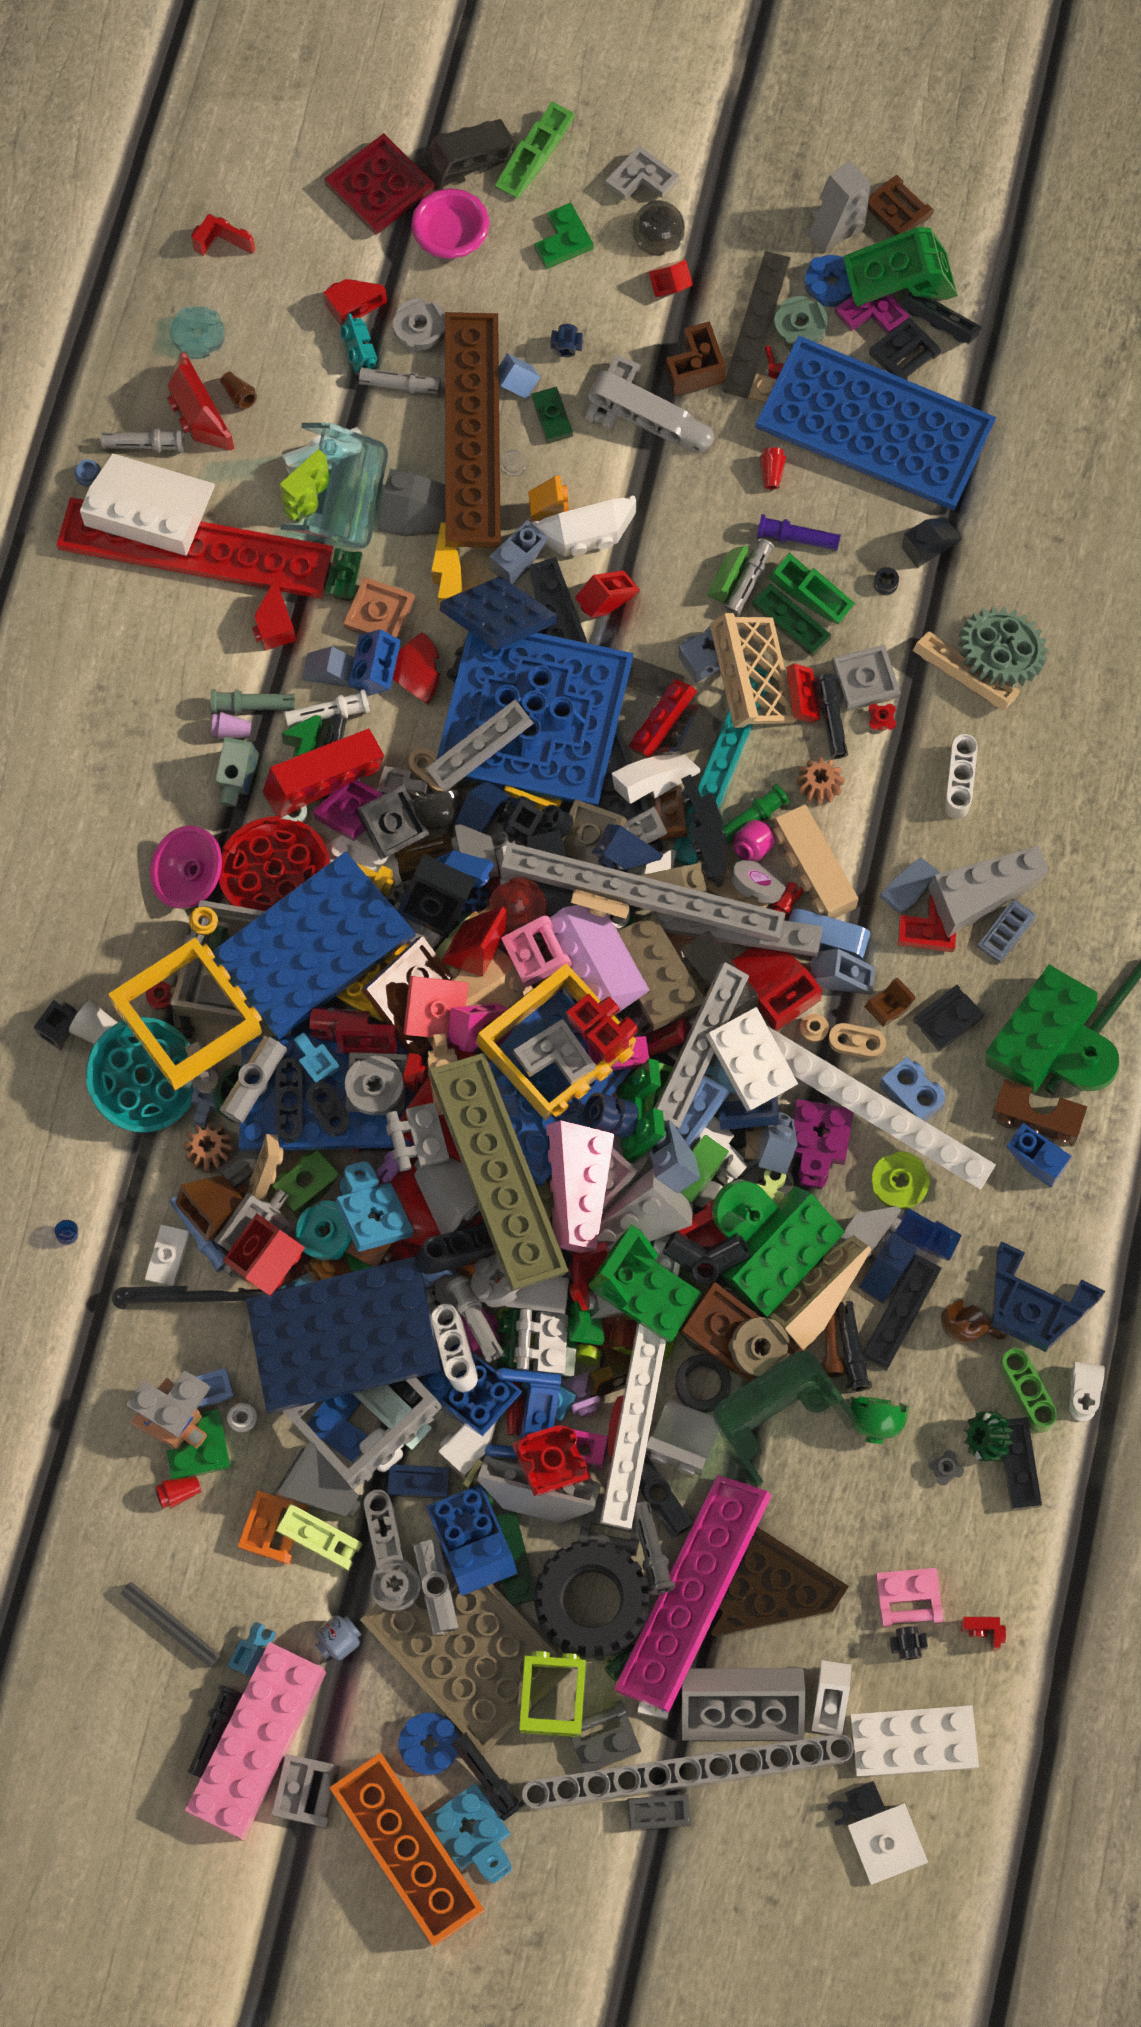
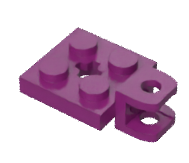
(816, 1151)

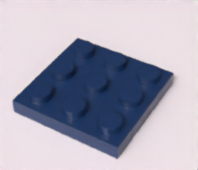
(498, 612)

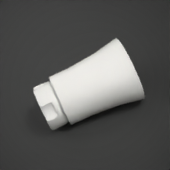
(91, 1022)

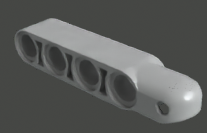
(650, 412)

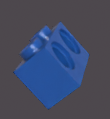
(374, 662)

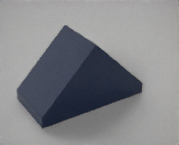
(481, 807)

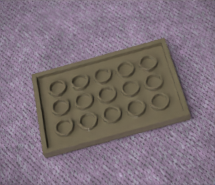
(475, 1669)

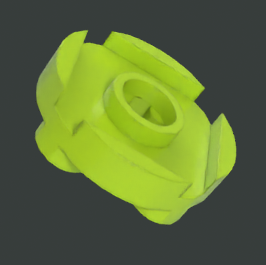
(892, 1166)

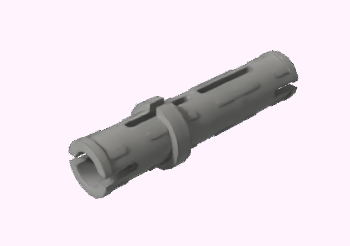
(394, 380)
(753, 568)

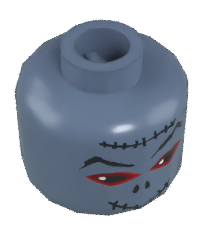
(337, 1638)

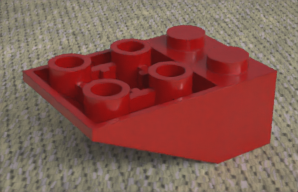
(781, 983)

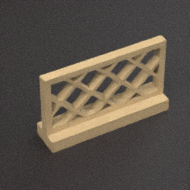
(736, 671)

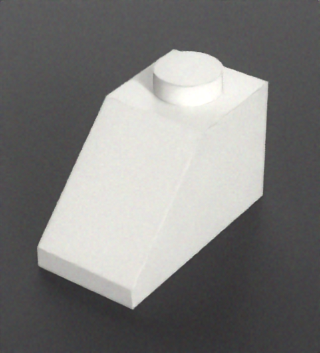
(831, 1697)

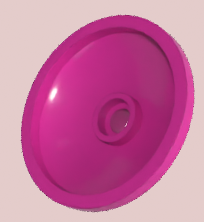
(176, 863)

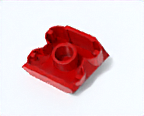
(551, 1459)

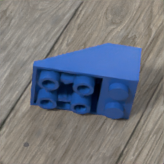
(481, 1405)
(472, 1540)

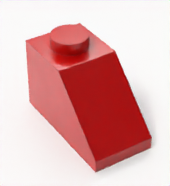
(353, 298)
(606, 593)
(273, 621)

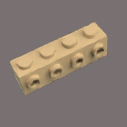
(815, 863)

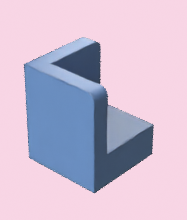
(517, 376)

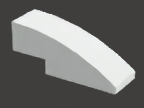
(652, 776)

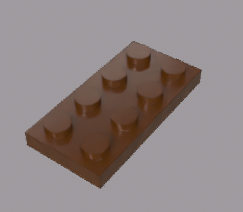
(713, 1325)

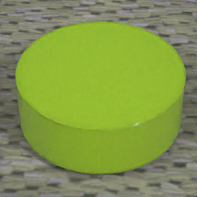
(588, 1355)

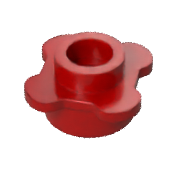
(876, 722)

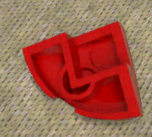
(417, 668)

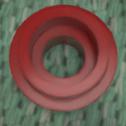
(159, 1003)

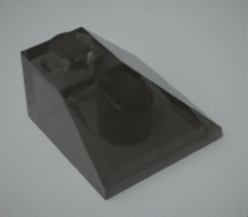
(692, 731)

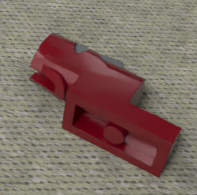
(352, 1031)

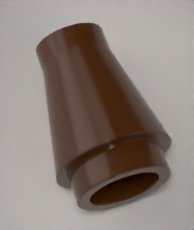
(239, 391)

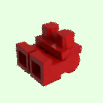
(599, 1029)

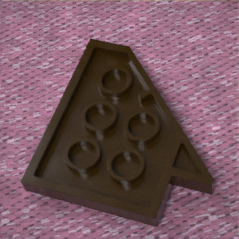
(775, 1588)

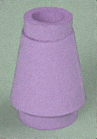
(229, 726)

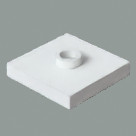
(887, 1844)

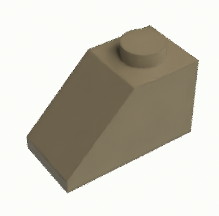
(685, 876)

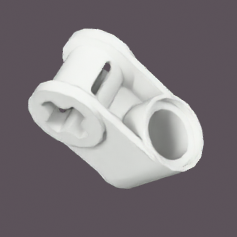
(1086, 1386)

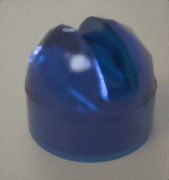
(66, 1228)

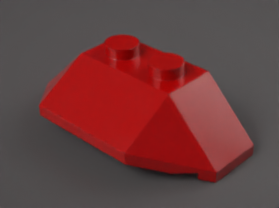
(196, 407)

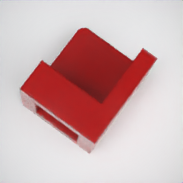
(670, 278)

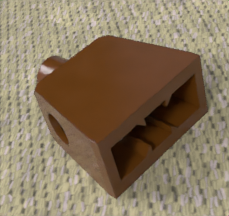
(210, 1203)

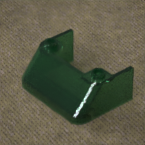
(792, 1379)

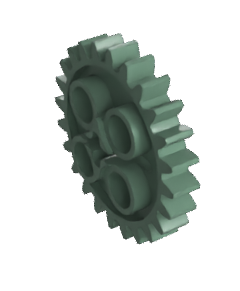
(1002, 647)

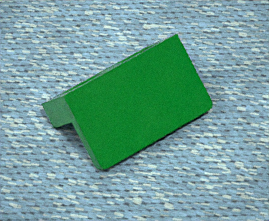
(580, 1325)

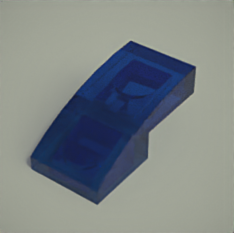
(928, 1235)

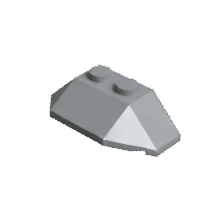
(509, 1487)

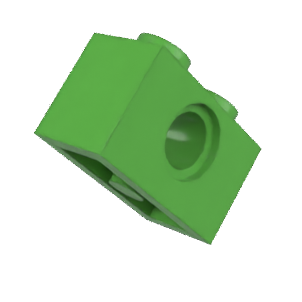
(300, 1198)

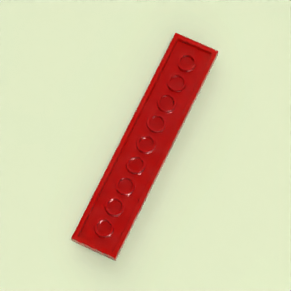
(215, 553)

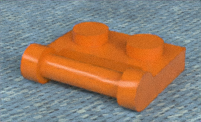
(261, 1528)

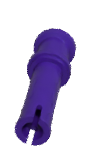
(785, 531)

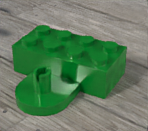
(1051, 1037)
(782, 1240)

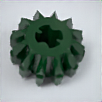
(988, 1436)

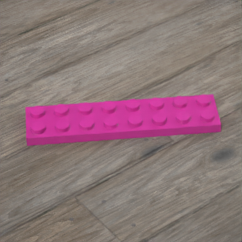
(701, 1580)

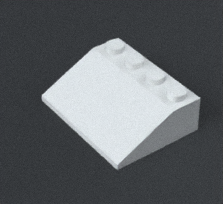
(146, 504)

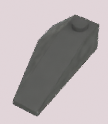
(411, 504)

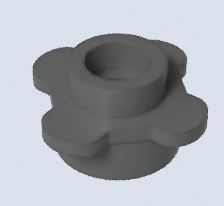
(944, 1476)

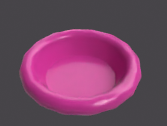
(450, 223)

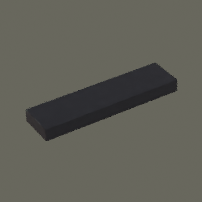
(901, 1312)

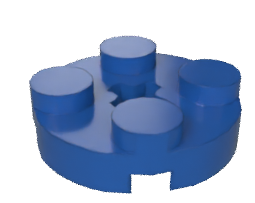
(818, 271)
(416, 1756)

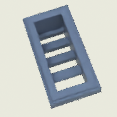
(1019, 911)

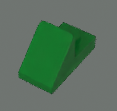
(304, 735)

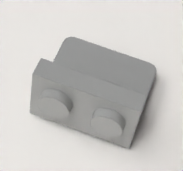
(682, 1438)

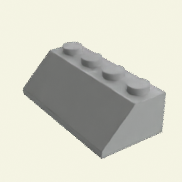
(743, 1704)

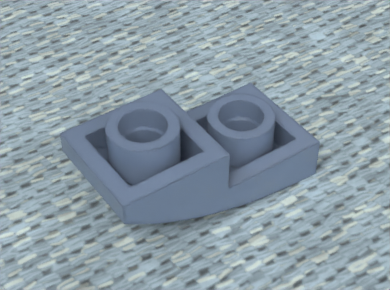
(909, 885)

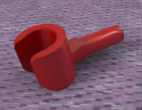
(774, 368)

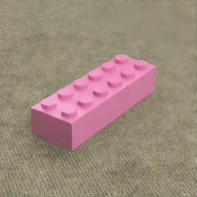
(256, 1741)

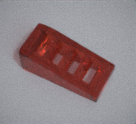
(623, 1334)

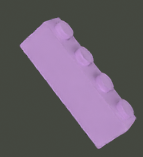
(598, 955)

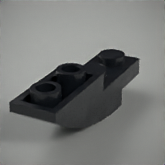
(709, 831)

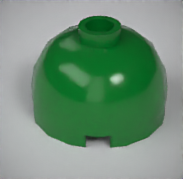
(878, 1418)

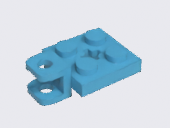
(364, 1197)
(480, 1846)

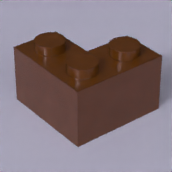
(700, 365)

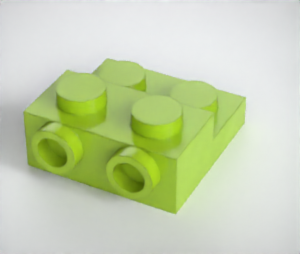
(301, 486)

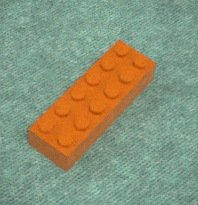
(407, 1849)

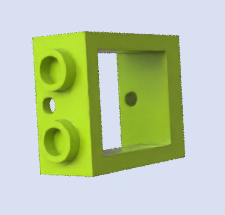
(548, 1726)

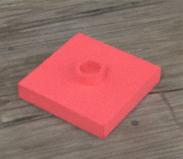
(430, 1005)

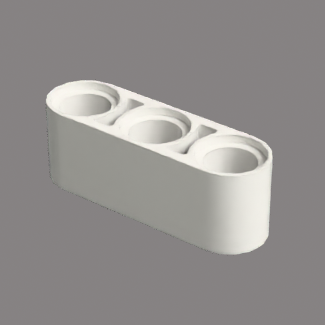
(961, 764)
(456, 1360)

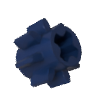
(566, 340)

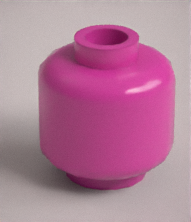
(754, 840)

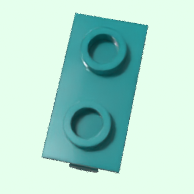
(354, 333)

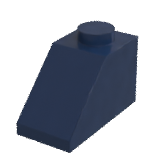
(623, 849)
(888, 1268)

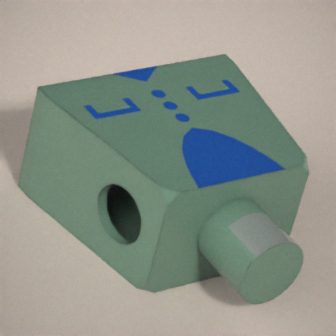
(237, 759)

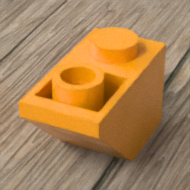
(548, 499)

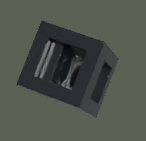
(54, 1014)

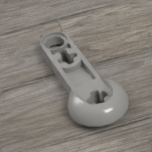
(389, 1559)

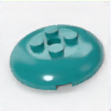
(114, 1085)

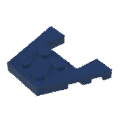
(1030, 1311)

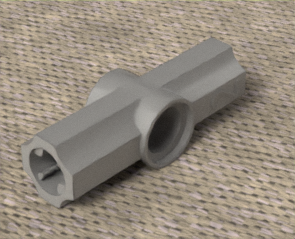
(244, 1095)
(440, 1605)

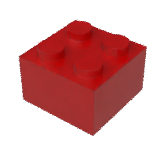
(263, 1254)

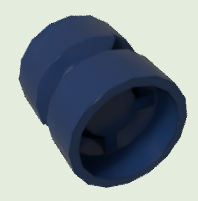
(611, 1115)

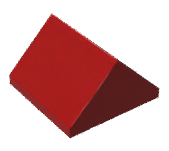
(477, 942)

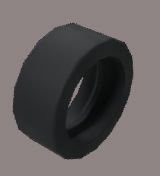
(706, 1361)

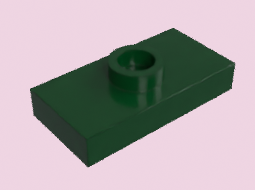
(552, 415)

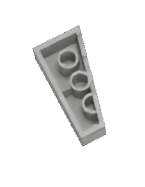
(983, 887)

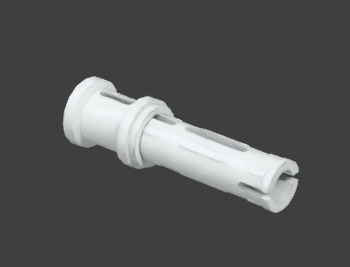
(341, 706)

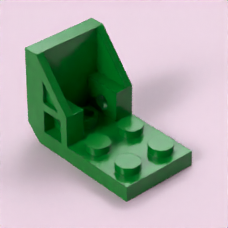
(900, 262)
(643, 1287)

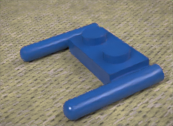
(539, 1405)

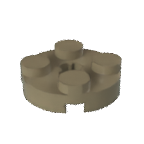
(743, 1345)

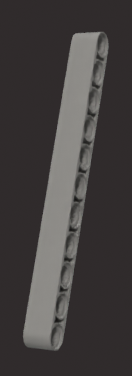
(699, 1762)

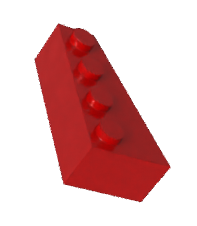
(321, 772)

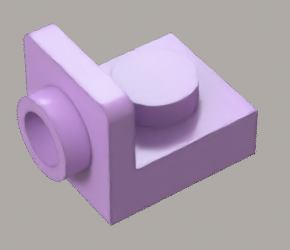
(582, 1405)

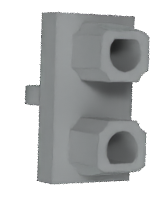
(206, 1081)

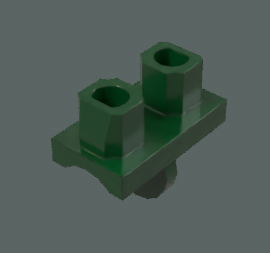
(344, 574)

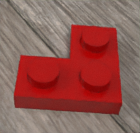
(925, 932)

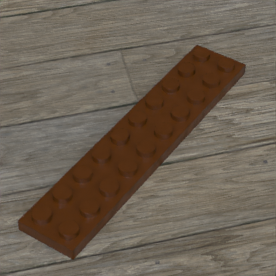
(472, 430)

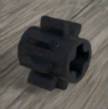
(908, 1643)

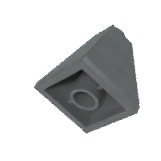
(317, 1484)

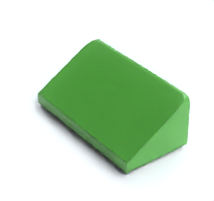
(728, 574)

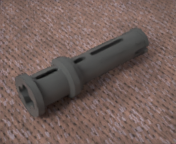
(655, 1561)

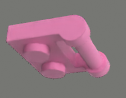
(527, 955)
(909, 1587)

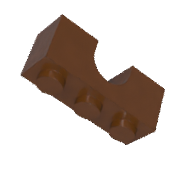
(1060, 1125)

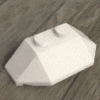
(588, 526)

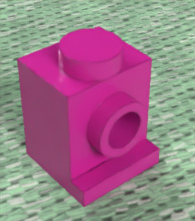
(597, 1445)

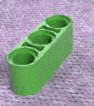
(1028, 1375)

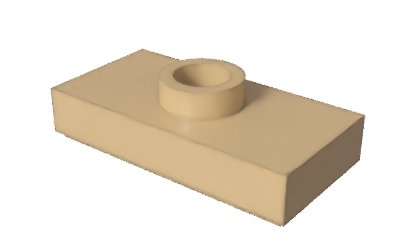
(600, 905)

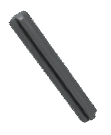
(170, 1624)

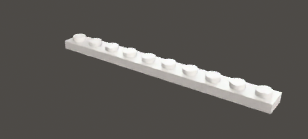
(884, 1113)
(635, 1417)

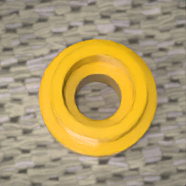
(203, 912)

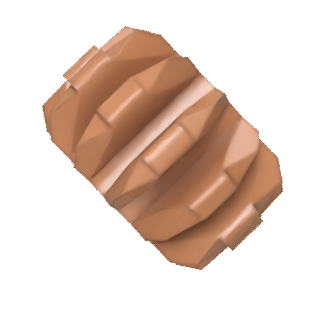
(821, 790)
(209, 1136)

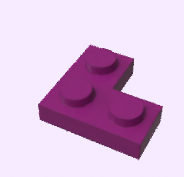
(884, 311)

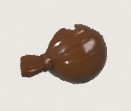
(967, 1323)

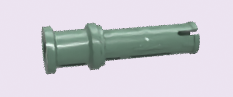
(237, 702)

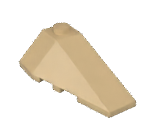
(498, 985)
(818, 1294)

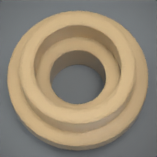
(814, 1036)

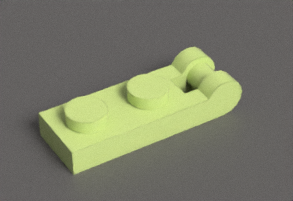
(318, 1536)

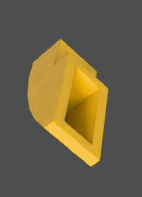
(446, 568)

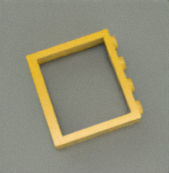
(488, 1036)
(213, 1052)

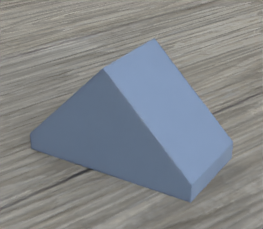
(328, 667)

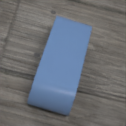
(835, 933)

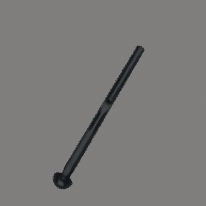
(178, 1294)

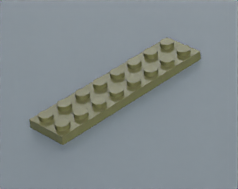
(497, 1172)

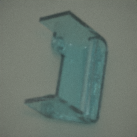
(351, 490)

